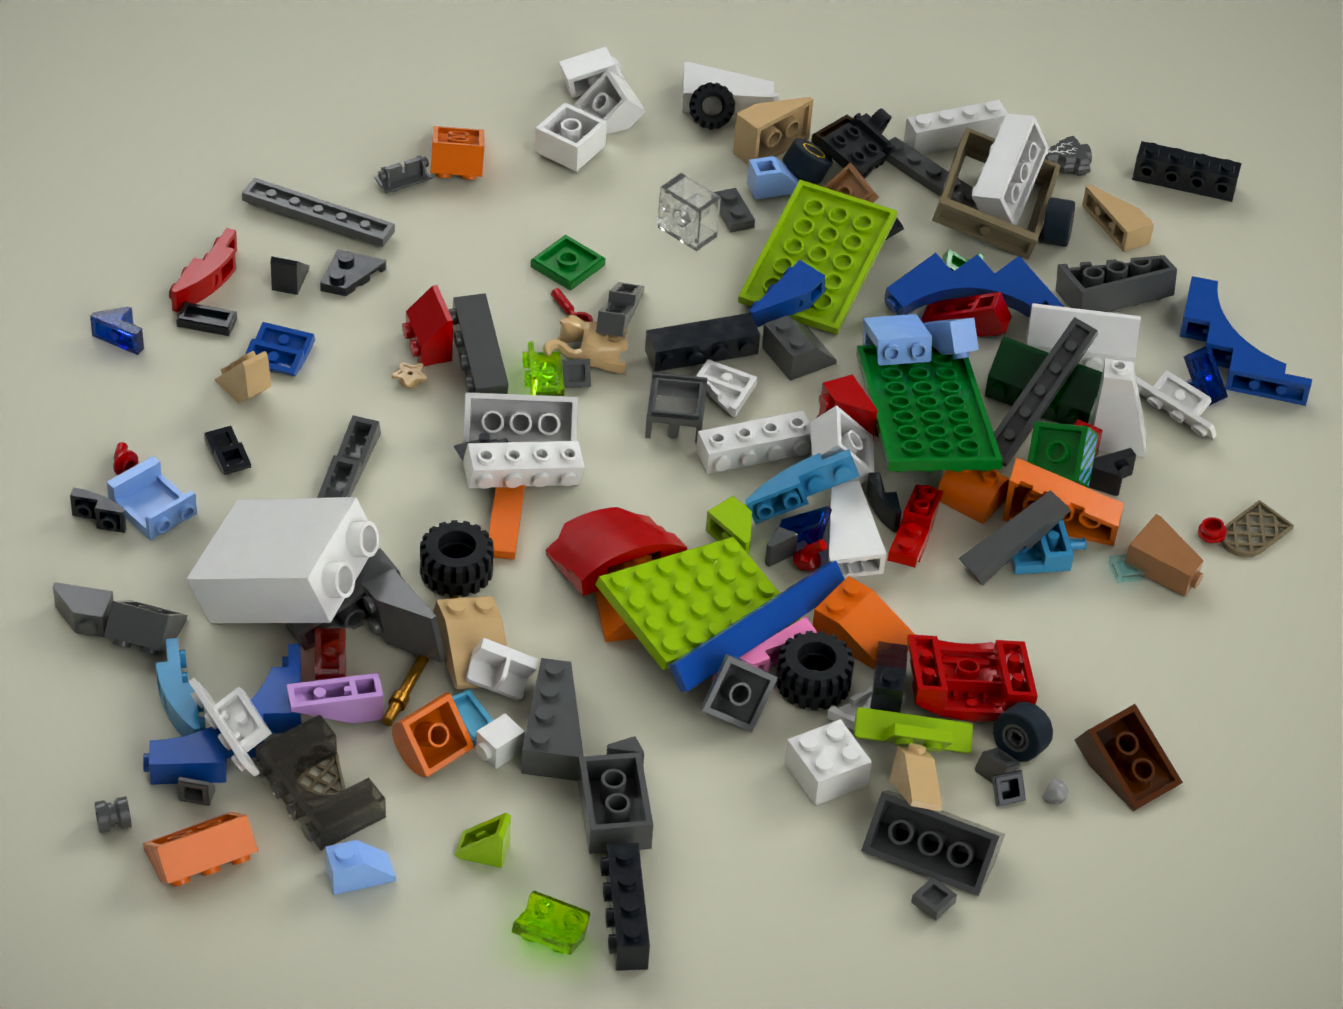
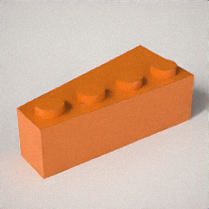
(1091, 513)

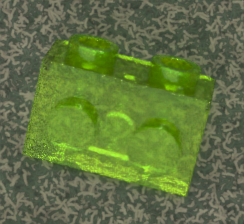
(543, 372)
(552, 923)

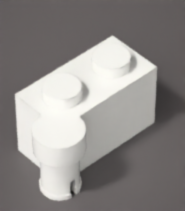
(585, 69)

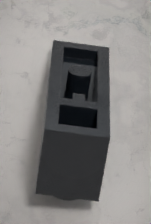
(889, 677)

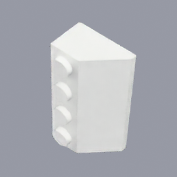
(1011, 168)
(1115, 338)
(520, 417)

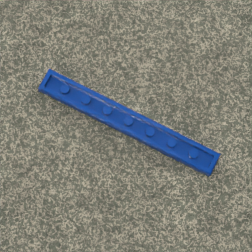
(756, 626)

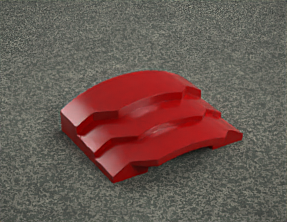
(607, 539)
(969, 678)

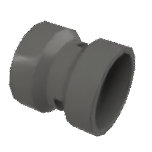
(111, 814)

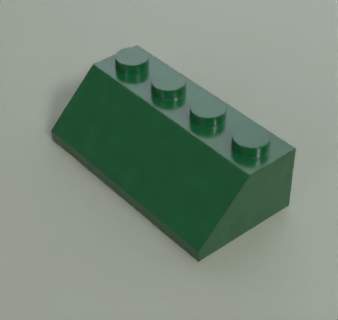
(1017, 364)

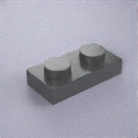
(734, 211)

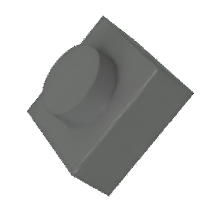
(576, 373)
(934, 898)

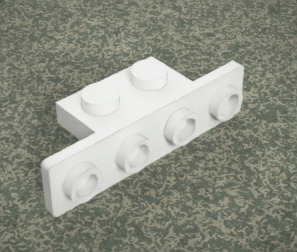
(1180, 400)
(237, 720)

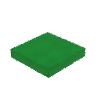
(568, 262)

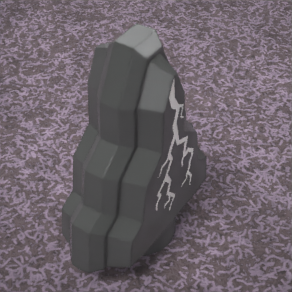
(1071, 156)

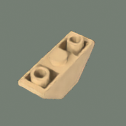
(246, 376)

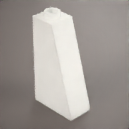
(745, 89)
(1119, 409)
(853, 533)

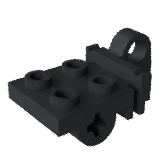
(860, 142)

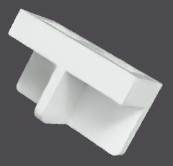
(500, 669)

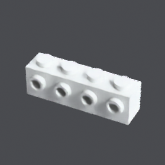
(945, 128)
(754, 442)
(523, 464)

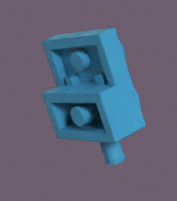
(1049, 554)

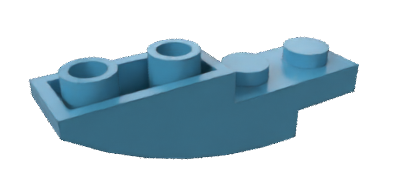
(793, 485)
(176, 691)

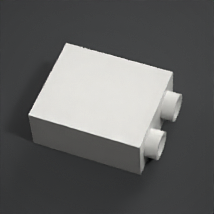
(283, 560)

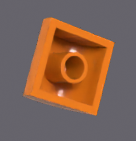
(974, 492)
(432, 736)

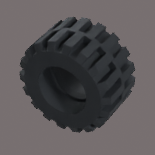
(456, 558)
(811, 687)

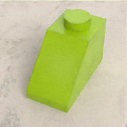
(729, 520)

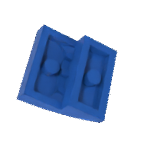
(285, 347)

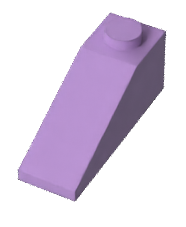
(340, 699)

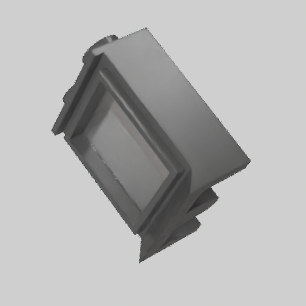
(676, 402)

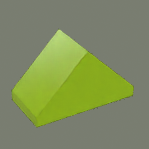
(486, 842)

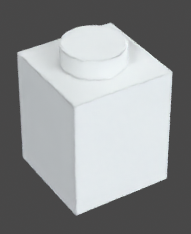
(499, 741)

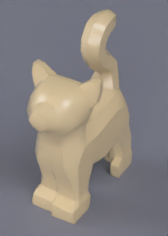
(600, 348)

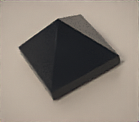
(1008, 788)

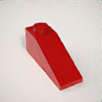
(988, 311)

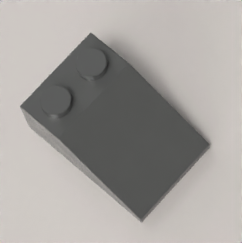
(402, 616)

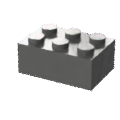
(614, 801)

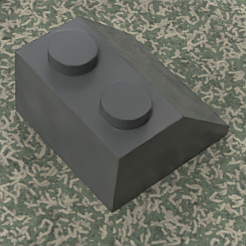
(795, 348)
(143, 625)

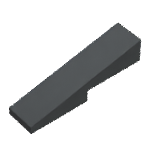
(618, 311)
(351, 458)
(1019, 532)

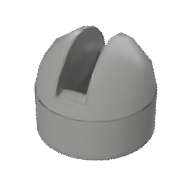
(1056, 792)

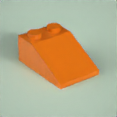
(457, 152)
(860, 620)

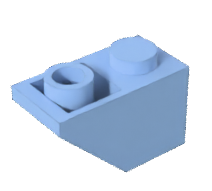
(770, 178)

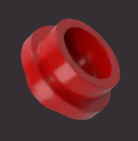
(1212, 530)

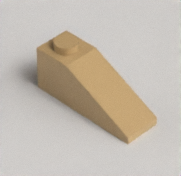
(1119, 219)
(916, 777)

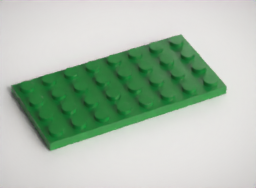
(929, 414)

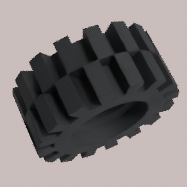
(723, 95)

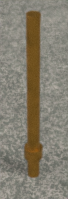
(400, 697)

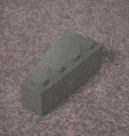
(1116, 283)
(478, 345)
(352, 610)
(553, 727)

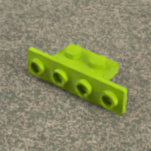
(906, 728)

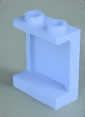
(898, 339)
(151, 499)

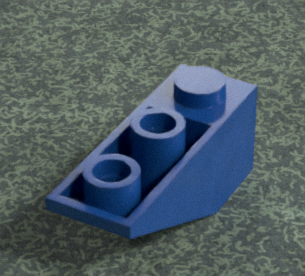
(791, 294)

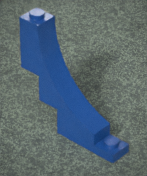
(936, 282)
(1249, 368)
(203, 755)

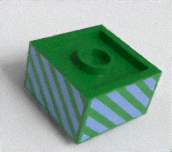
(1064, 450)

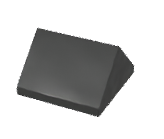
(739, 692)

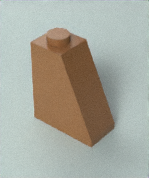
(1165, 557)

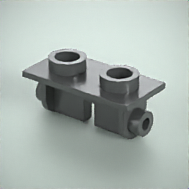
(395, 177)

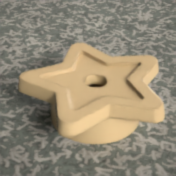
(410, 375)

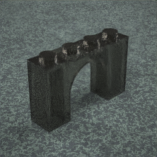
(322, 817)

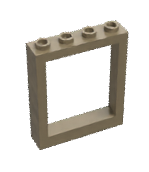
(982, 225)

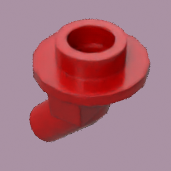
(124, 458)
(809, 557)

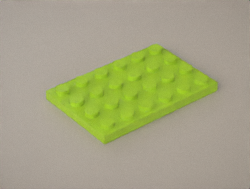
(830, 234)
(687, 596)

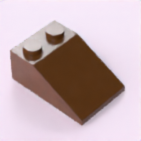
(1129, 758)

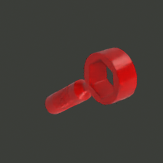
(567, 307)

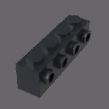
(1186, 171)
(702, 340)
(626, 906)

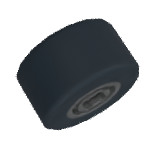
(807, 161)
(1058, 222)
(1023, 731)

